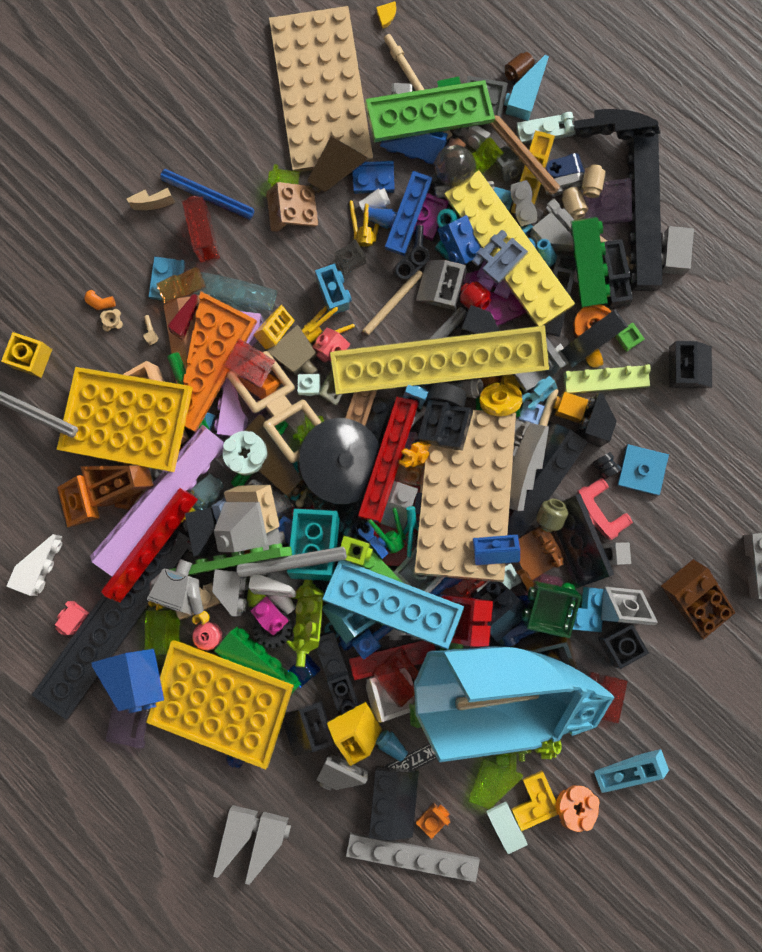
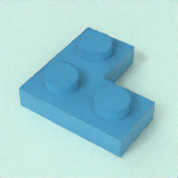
(589, 616)

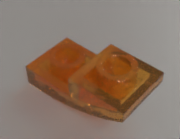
(410, 475)

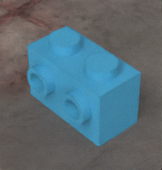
(332, 289)

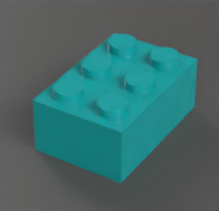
(310, 533)

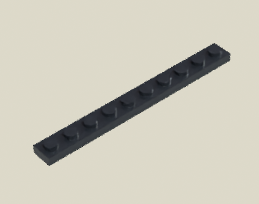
(348, 513)

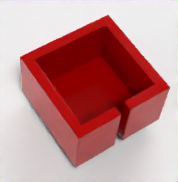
(472, 626)

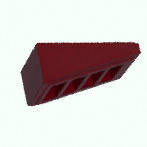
(182, 320)

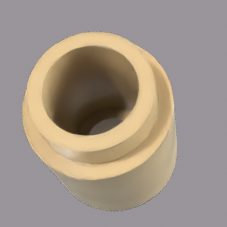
(593, 181)
(574, 203)

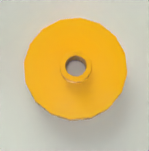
(500, 399)

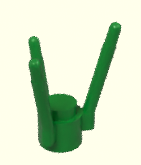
(392, 539)

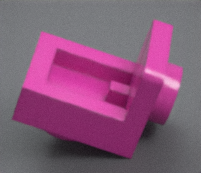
(269, 616)

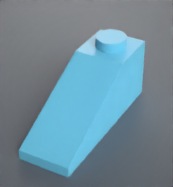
(524, 92)
(632, 771)

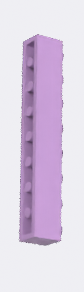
(191, 462)

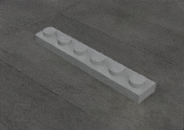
(413, 857)

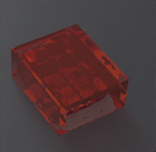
(200, 229)

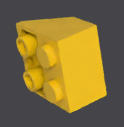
(355, 733)

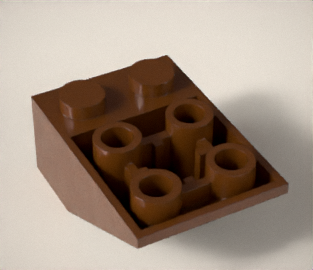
(698, 598)

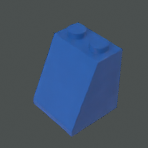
(131, 680)

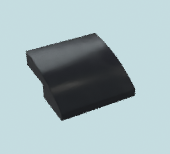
(445, 425)

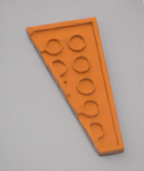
(212, 340)

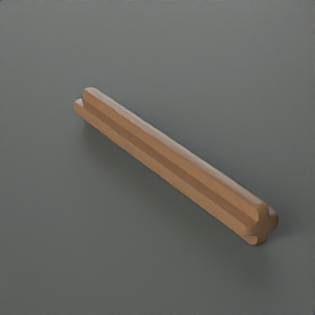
(525, 155)

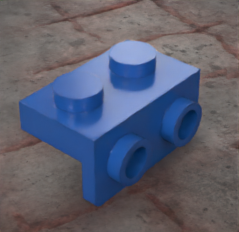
(459, 240)

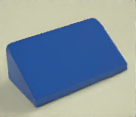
(496, 550)

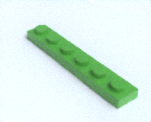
(237, 558)

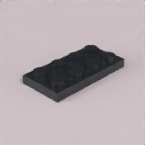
(581, 545)

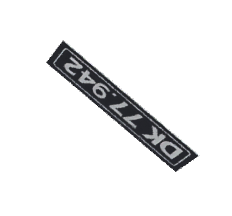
(416, 758)

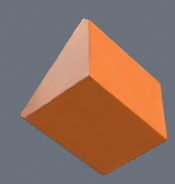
(76, 502)

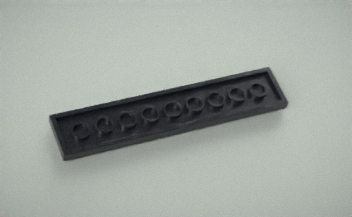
(102, 635)

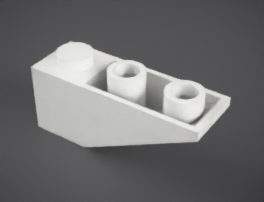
(31, 571)

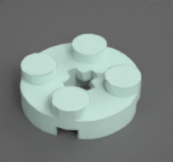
(234, 446)

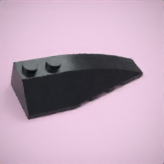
(561, 452)

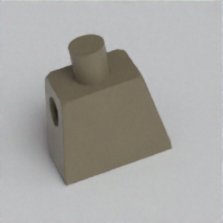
(295, 353)

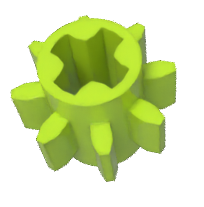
(549, 749)

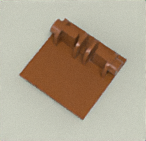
(539, 552)

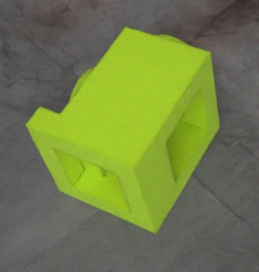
(349, 544)

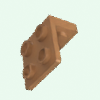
(291, 205)

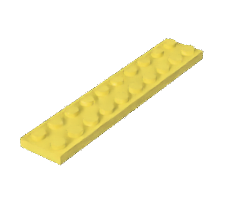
(440, 360)

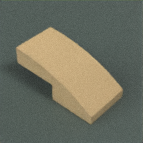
(143, 201)

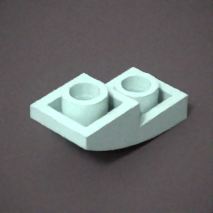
(506, 827)

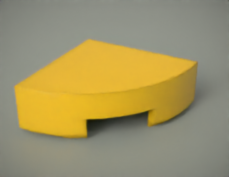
(386, 13)

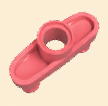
(607, 529)

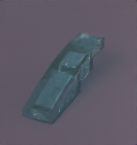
(238, 292)

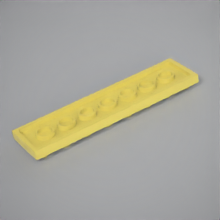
(532, 278)

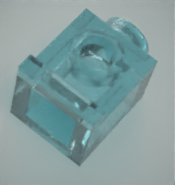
(207, 491)

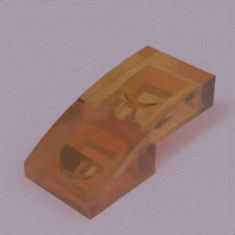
(181, 285)

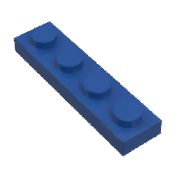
(408, 213)

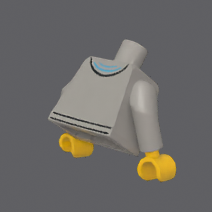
(178, 592)

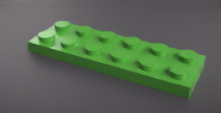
(429, 110)

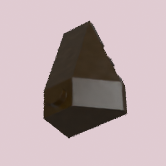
(549, 645)

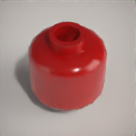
(475, 295)

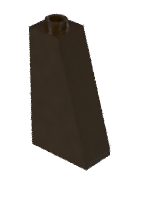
(276, 465)

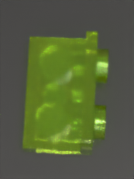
(160, 630)

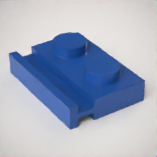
(373, 176)

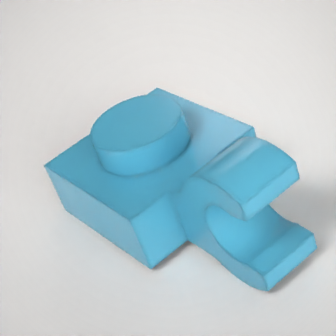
(541, 392)

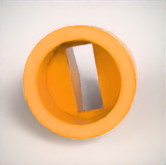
(595, 359)

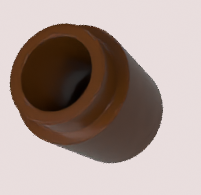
(519, 66)

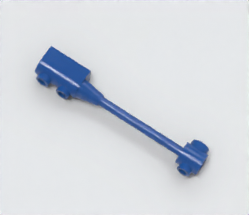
(369, 642)

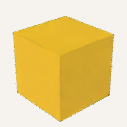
(26, 355)

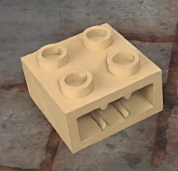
(260, 494)

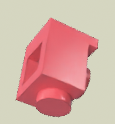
(71, 618)

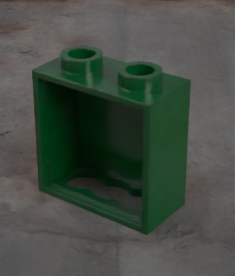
(551, 609)

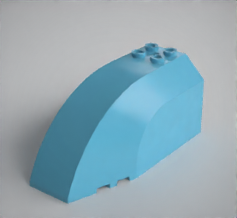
(565, 703)

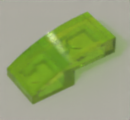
(486, 155)

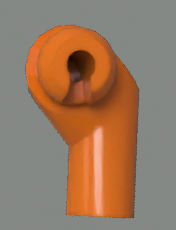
(97, 302)

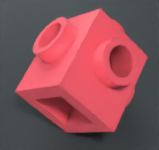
(329, 342)

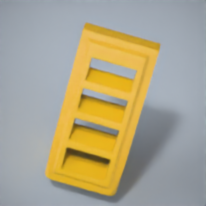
(265, 335)

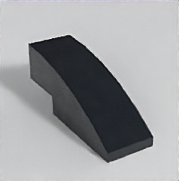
(618, 275)
(594, 338)

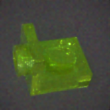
(282, 176)

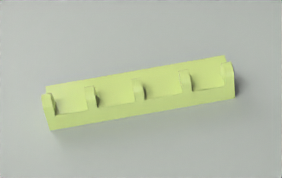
(607, 379)

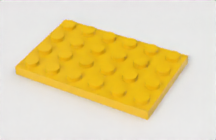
(126, 418)
(220, 704)

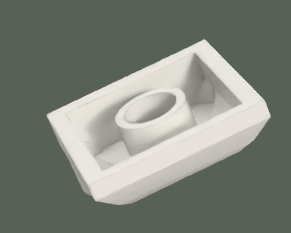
(382, 704)

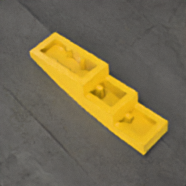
(540, 148)

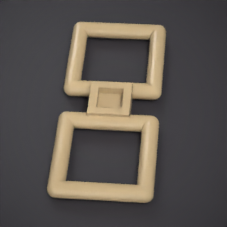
(277, 406)

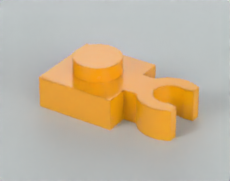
(416, 455)

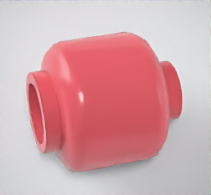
(200, 639)

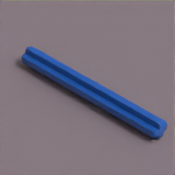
(207, 194)

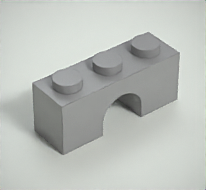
(753, 549)

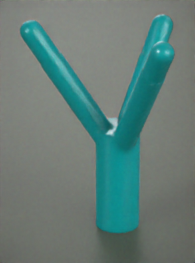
(411, 520)

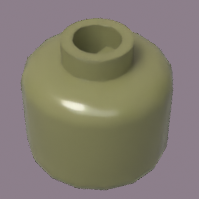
(552, 515)

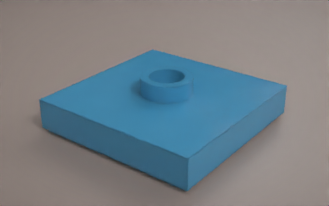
(643, 470)

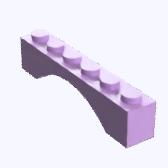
(231, 415)

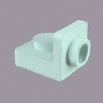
(308, 384)

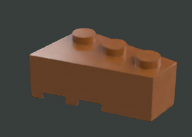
(114, 483)

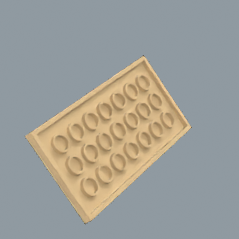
(319, 84)
(466, 499)

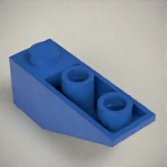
(420, 146)

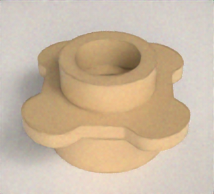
(107, 315)

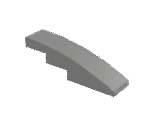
(527, 460)

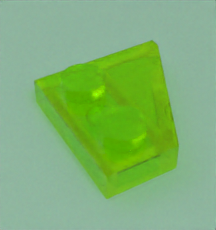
(492, 784)

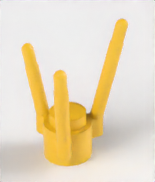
(364, 236)
(313, 330)

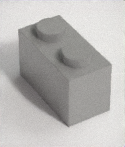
(677, 250)

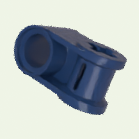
(565, 166)

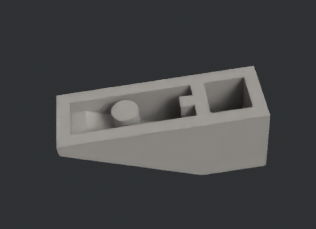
(238, 830)
(269, 838)

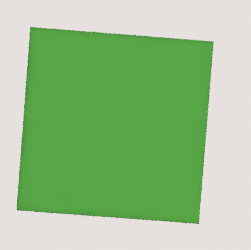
(630, 337)

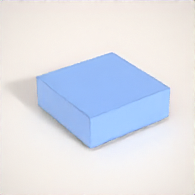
(531, 416)

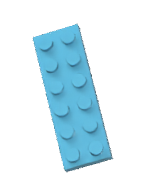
(393, 604)

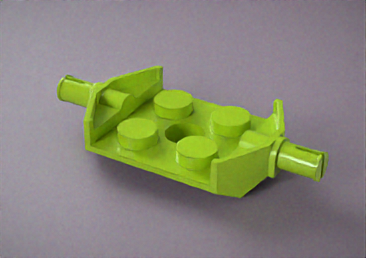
(307, 620)

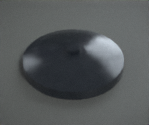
(338, 460)

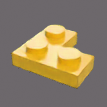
(542, 802)

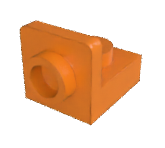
(433, 820)

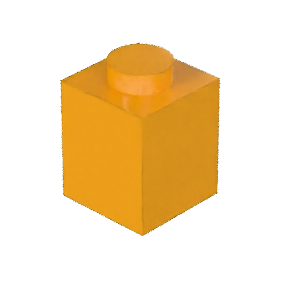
(570, 407)

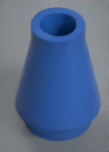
(382, 217)

